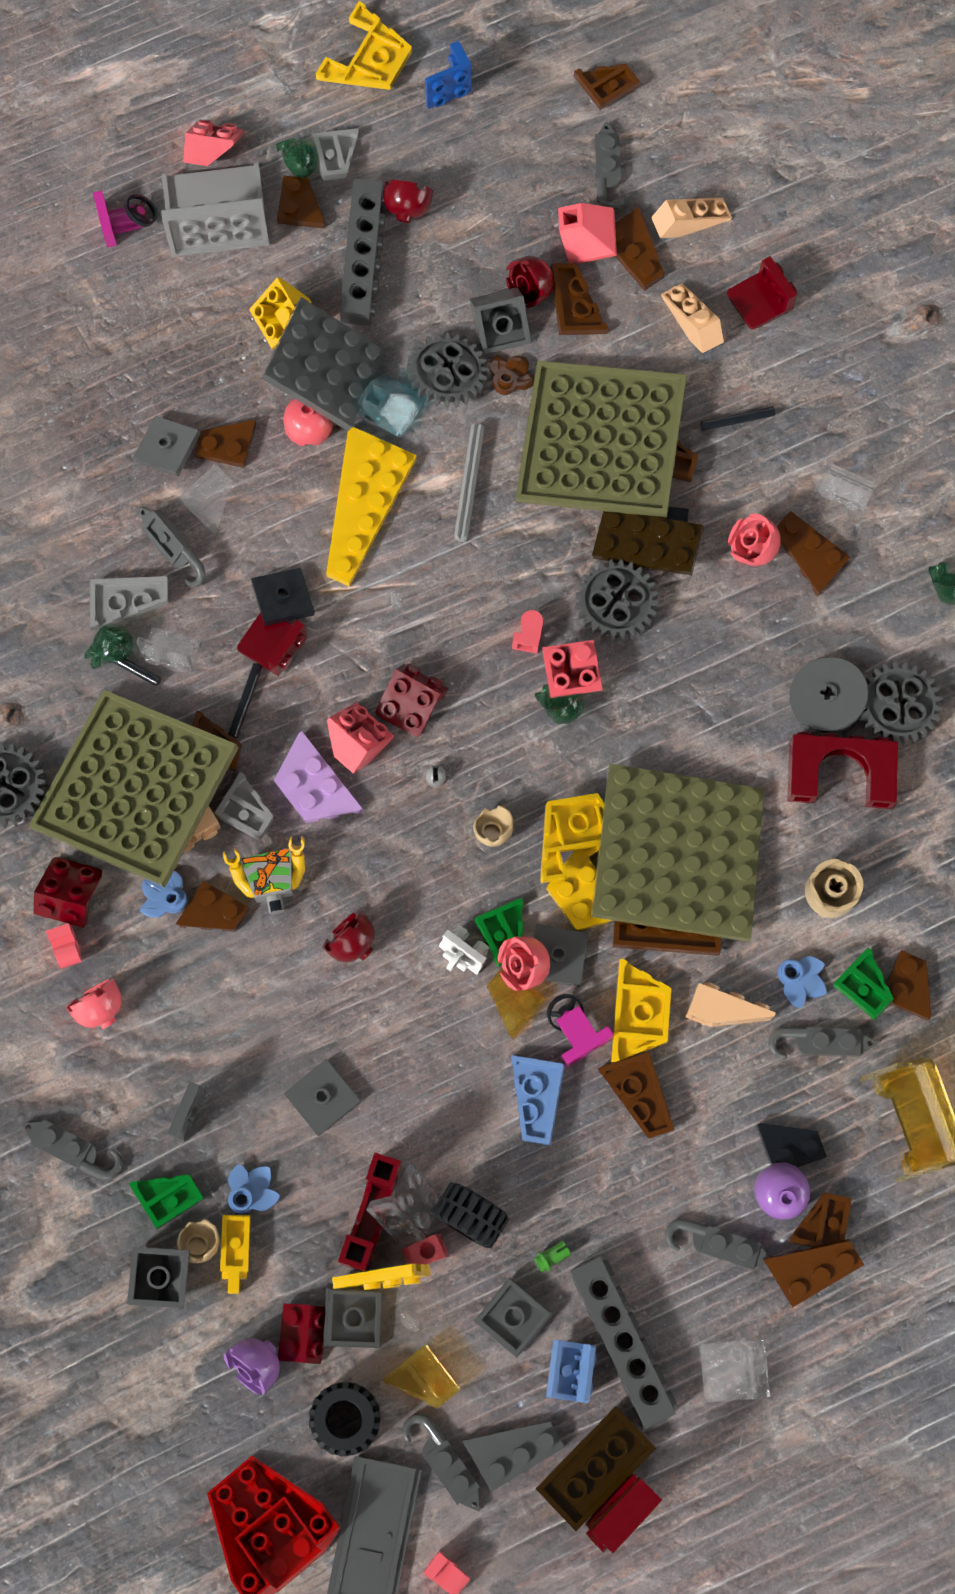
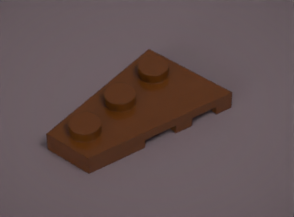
(637, 250)
(573, 304)
(813, 553)
(640, 1092)
(812, 1269)

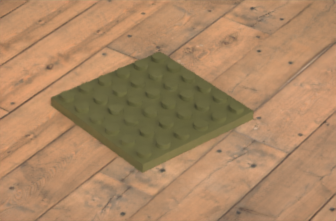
(601, 438)
(134, 787)
(678, 853)

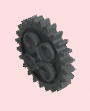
(447, 370)
(597, 587)
(922, 702)
(14, 766)

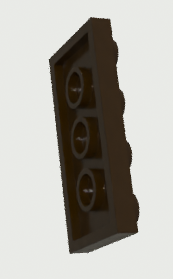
(648, 542)
(595, 1468)

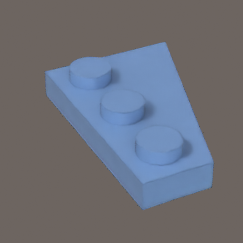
(538, 1095)

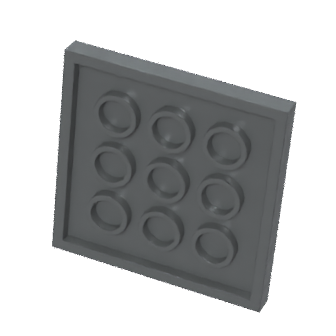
(323, 363)

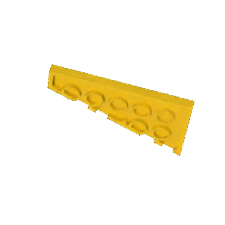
(367, 489)

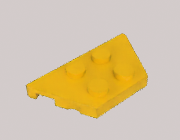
(640, 1013)
(389, 1277)

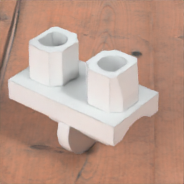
(462, 954)

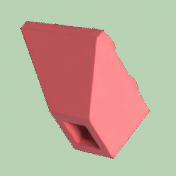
(208, 141)
(587, 232)
(572, 668)
(356, 736)

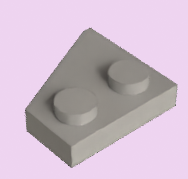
(335, 152)
(244, 809)

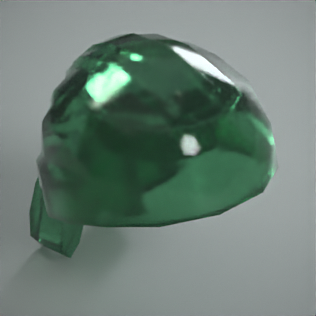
(299, 156)
(943, 583)
(110, 644)
(561, 709)

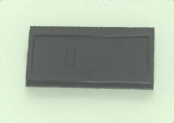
(374, 1528)

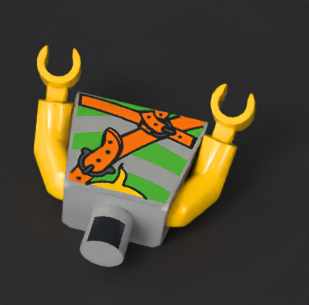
(269, 875)

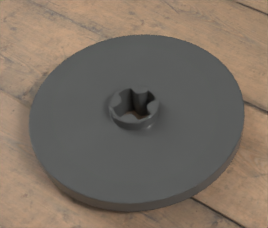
(840, 710)

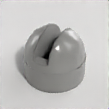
(441, 776)

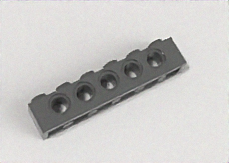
(354, 310)
(647, 1412)

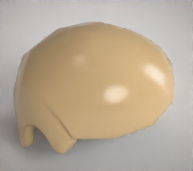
(494, 826)
(200, 1239)

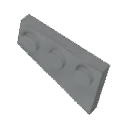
(125, 597)

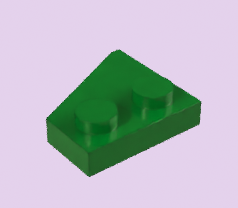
(500, 925)
(865, 985)
(166, 1197)

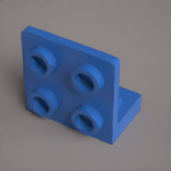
(452, 82)

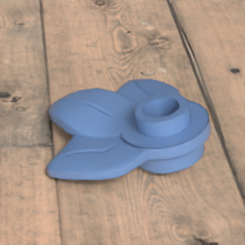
(160, 897)
(806, 981)
(254, 1187)

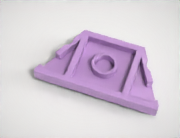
(312, 784)

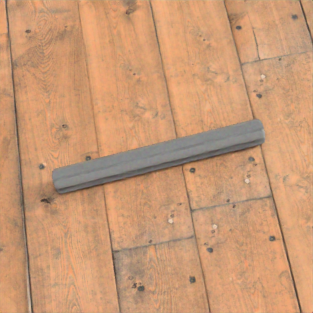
(469, 482)

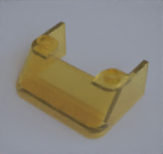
(922, 1113)

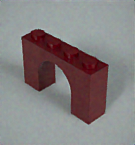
(875, 757)
(366, 1231)
(621, 1514)

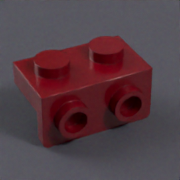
(302, 1333)

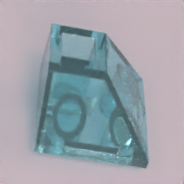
(390, 404)

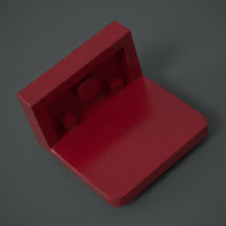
(763, 295)
(272, 644)
(410, 699)
(66, 891)

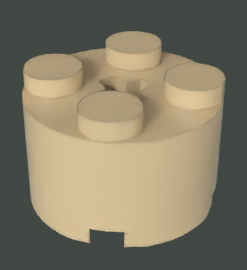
(834, 874)

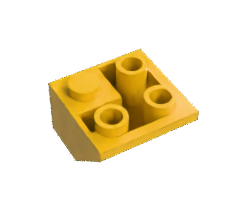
(275, 308)

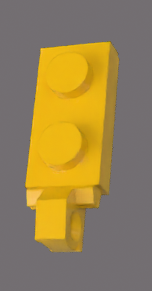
(235, 1250)

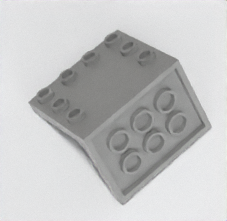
(214, 211)

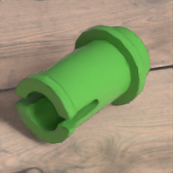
(552, 1256)

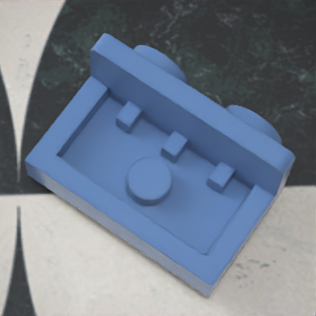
(571, 1371)

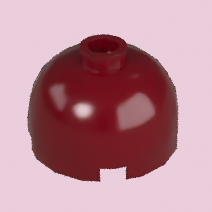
(407, 200)
(532, 278)
(351, 939)

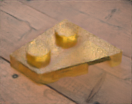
(513, 1006)
(424, 1378)

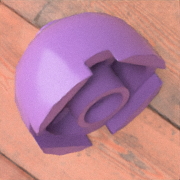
(782, 1191)
(255, 1363)

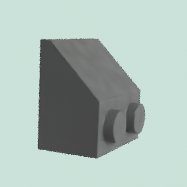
(500, 320)
(158, 1277)

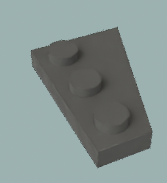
(512, 1452)

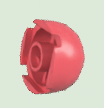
(305, 425)
(754, 540)
(523, 962)
(97, 1005)

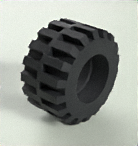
(470, 1215)
(319, 1423)

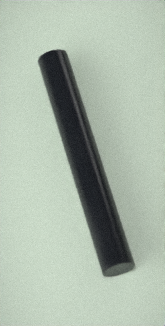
(737, 418)
(139, 671)
(245, 700)

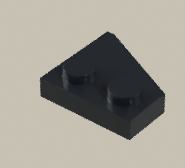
(791, 1144)

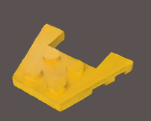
(376, 60)
(569, 826)
(576, 891)

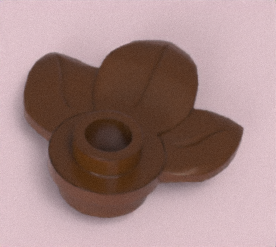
(510, 374)

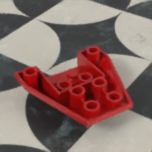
(268, 1527)

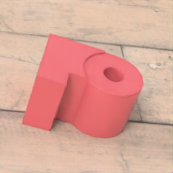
(531, 629)
(64, 945)
(426, 1251)
(446, 1574)

